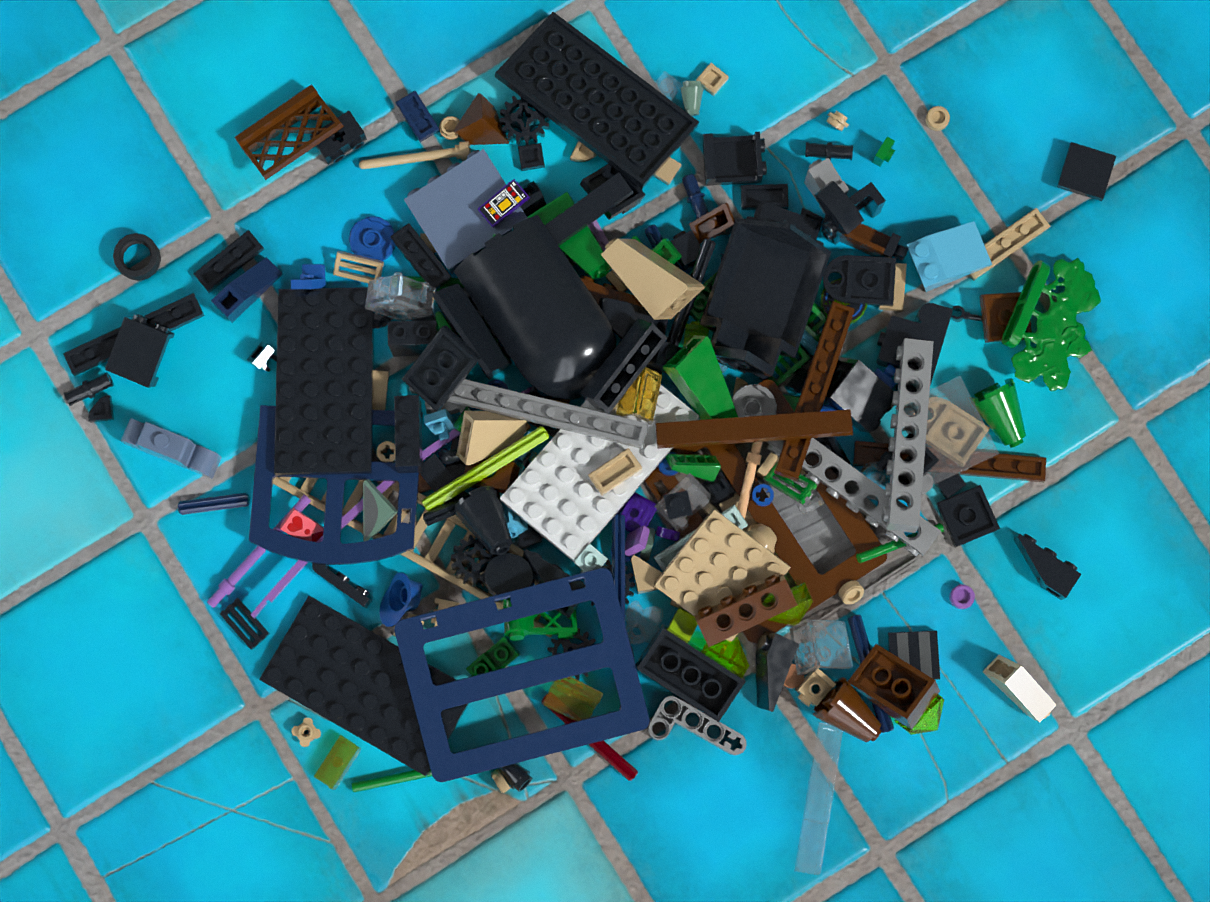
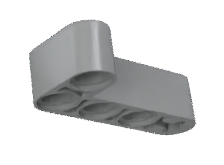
(699, 730)

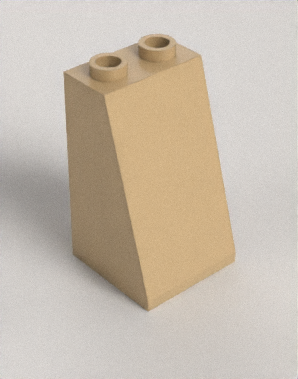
(651, 278)

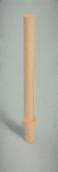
(753, 459)

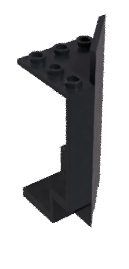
(765, 289)

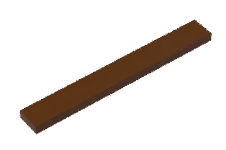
(816, 385)
(754, 429)
(999, 466)

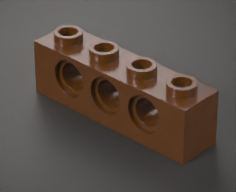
(759, 611)

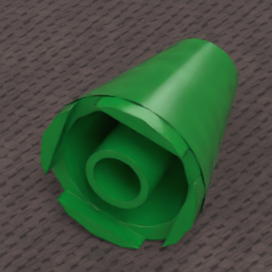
(1002, 412)

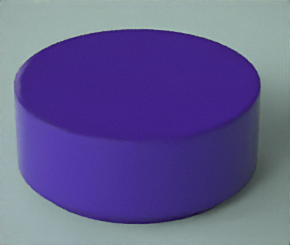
(667, 533)

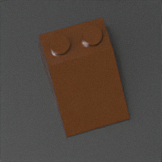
(894, 686)

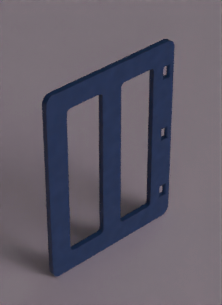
(482, 613)

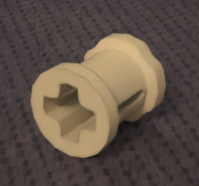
(382, 448)

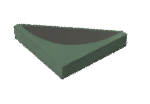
(376, 510)

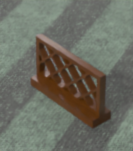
(279, 122)

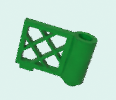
(525, 626)

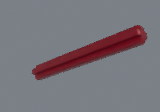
(606, 752)

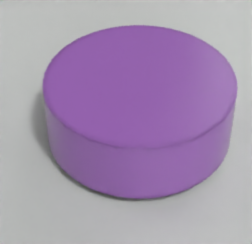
(962, 597)

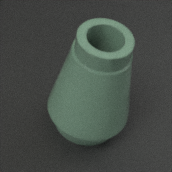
(692, 96)

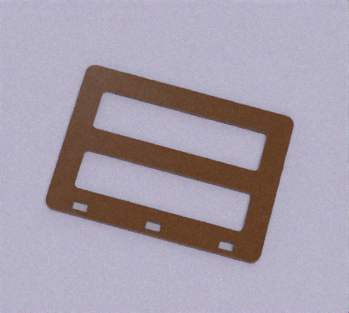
(786, 547)

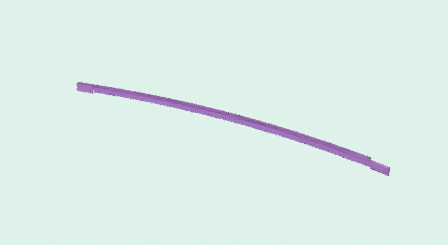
(347, 518)

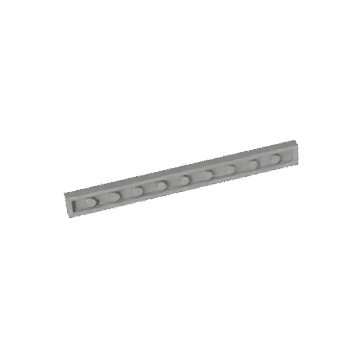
(550, 413)

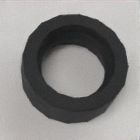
(128, 241)

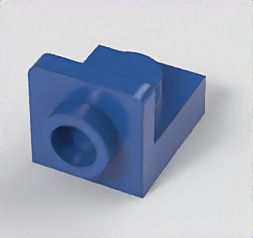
(311, 278)

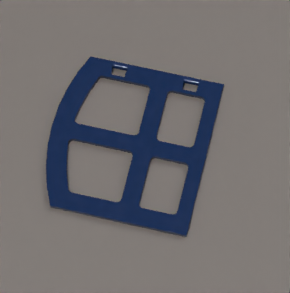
(330, 549)

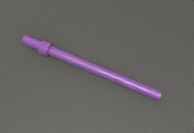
(228, 585)

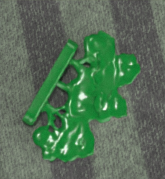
(1057, 329)

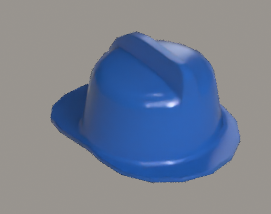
(400, 597)

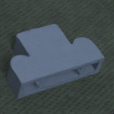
(171, 447)

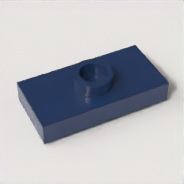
(417, 116)

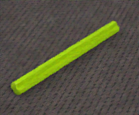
(485, 469)

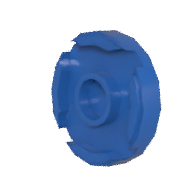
(372, 238)

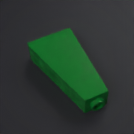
(583, 246)
(700, 379)

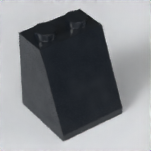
(860, 390)

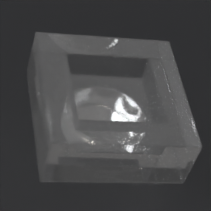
(668, 86)

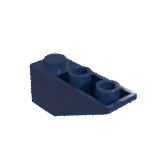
(246, 289)

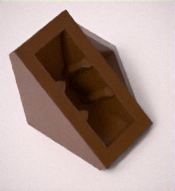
(481, 124)

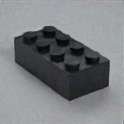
(690, 673)

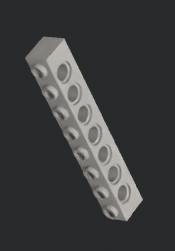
(920, 353)
(827, 459)

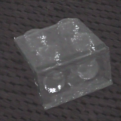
(821, 645)

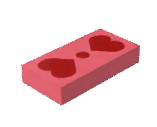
(301, 526)

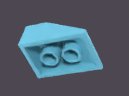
(949, 255)

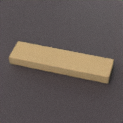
(1013, 239)

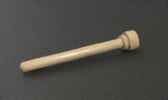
(460, 152)

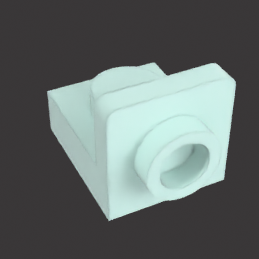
(590, 559)

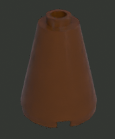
(848, 712)

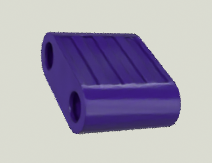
(638, 512)

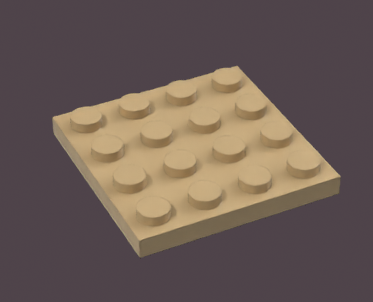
(717, 564)

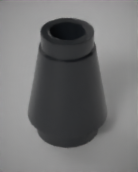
(516, 776)

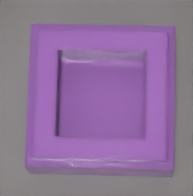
(636, 540)

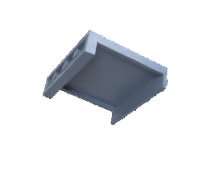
(450, 209)

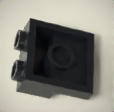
(601, 176)

